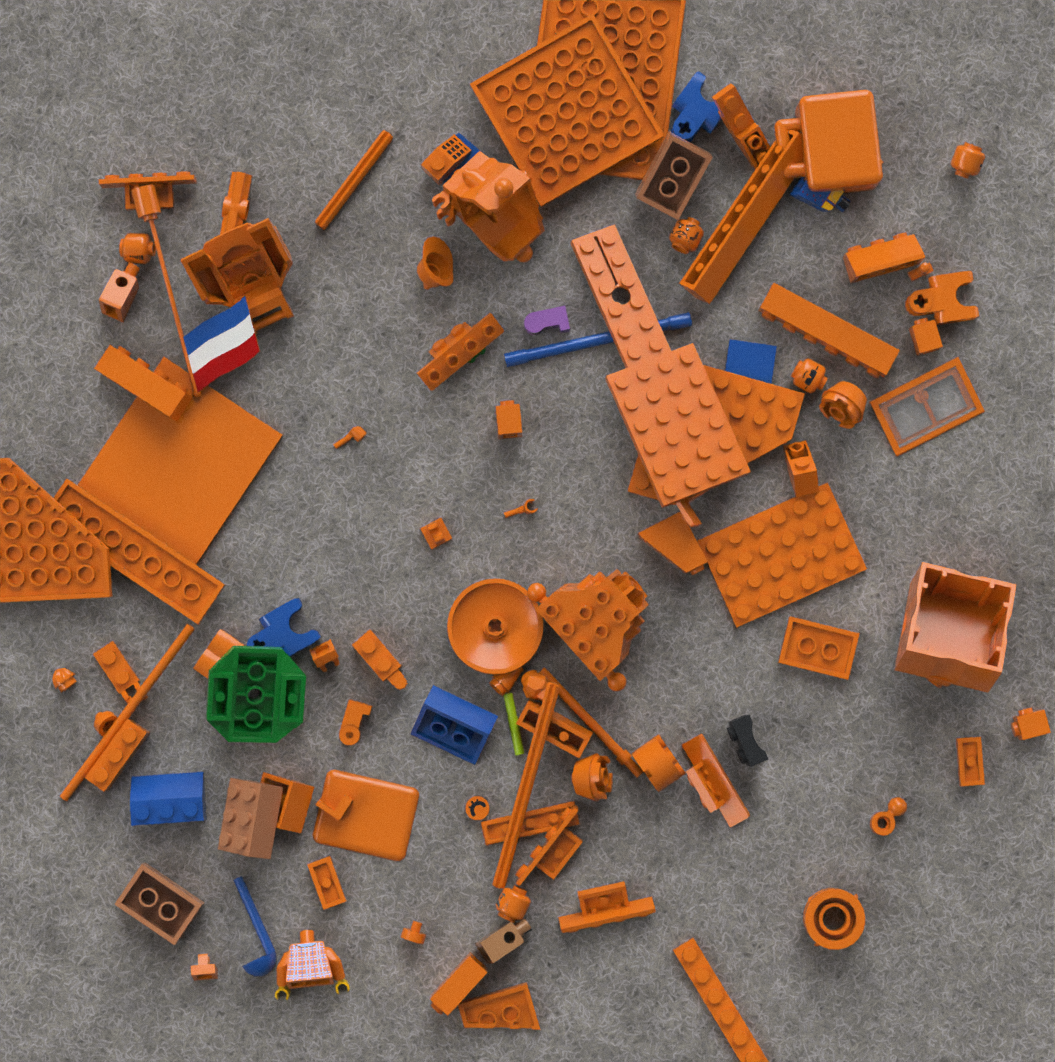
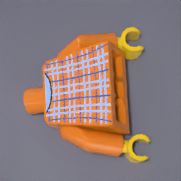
(309, 966)

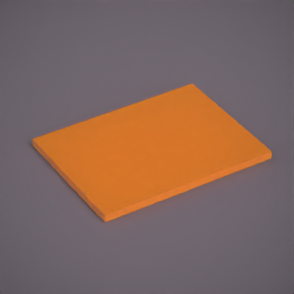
(647, 43)
(181, 474)

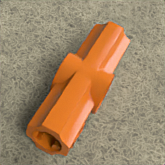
(236, 203)

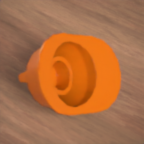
(436, 265)

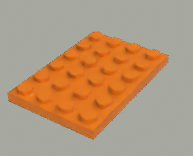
(781, 555)

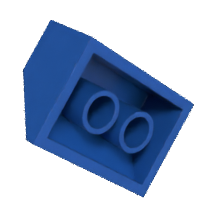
(454, 724)
(167, 798)

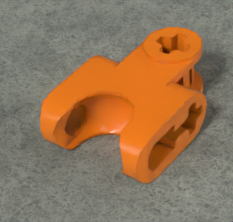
(941, 299)

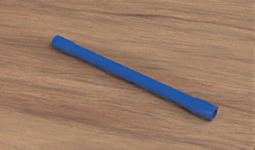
(525, 355)

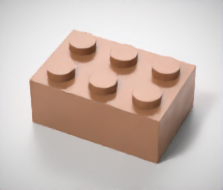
(673, 175)
(250, 818)
(159, 903)

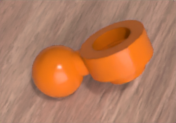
(896, 807)

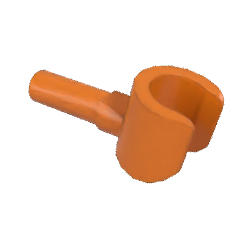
(356, 433)
(521, 509)

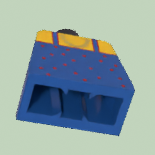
(821, 201)

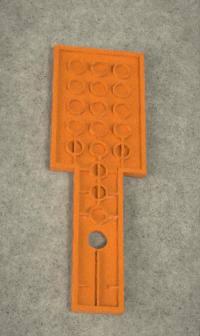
(660, 391)

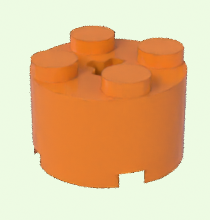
(658, 763)

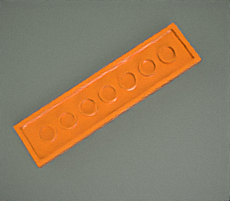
(143, 556)

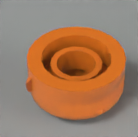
(848, 932)

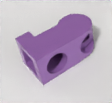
(547, 319)

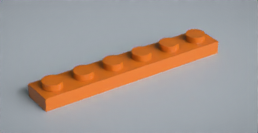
(718, 1002)

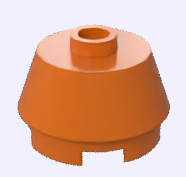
(844, 403)
(592, 778)

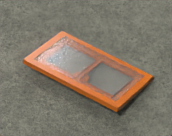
(927, 406)

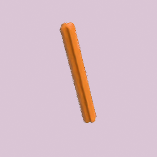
(353, 179)

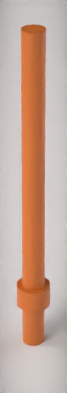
(623, 756)

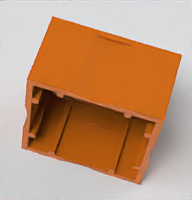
(955, 627)

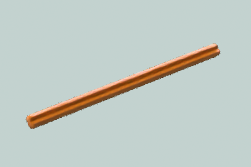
(526, 785)

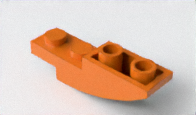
(741, 125)

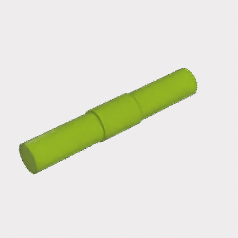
(514, 728)

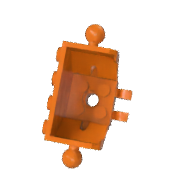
(495, 204)
(596, 619)

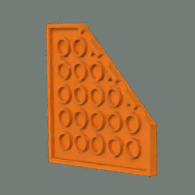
(758, 414)
(44, 546)

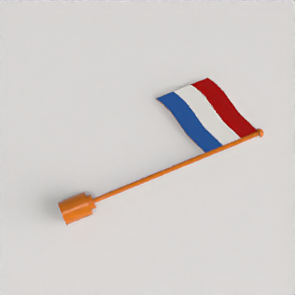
(216, 343)

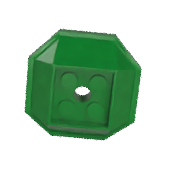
(264, 717)

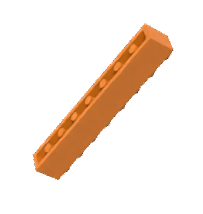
(742, 220)

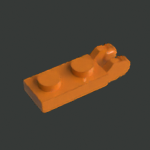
(118, 670)

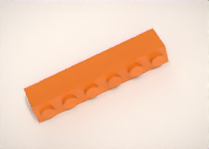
(828, 330)

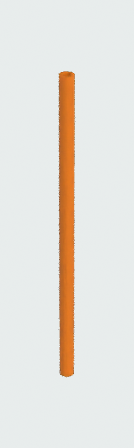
(128, 711)

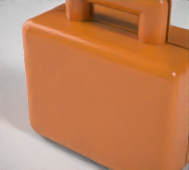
(837, 142)
(375, 821)

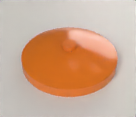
(494, 626)

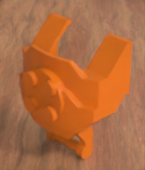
(240, 264)

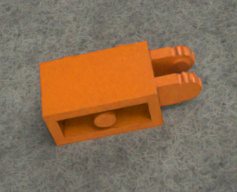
(380, 659)

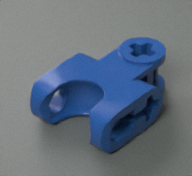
(694, 110)
(278, 631)

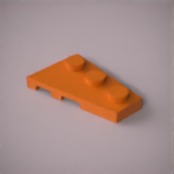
(502, 1008)

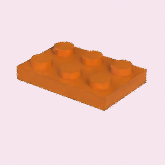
(818, 648)

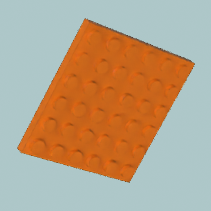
(557, 121)

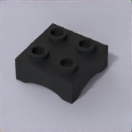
(741, 731)

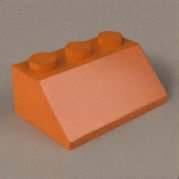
(883, 257)

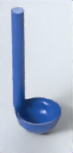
(266, 963)

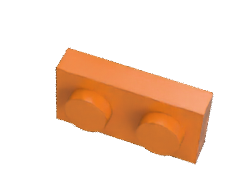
(970, 761)
(326, 882)

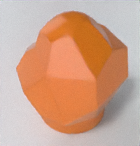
(534, 685)

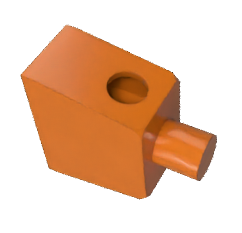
(120, 292)

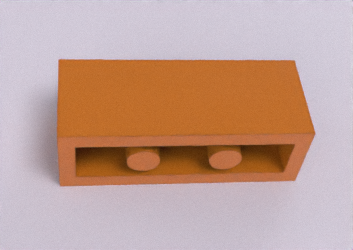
(561, 732)
(117, 755)

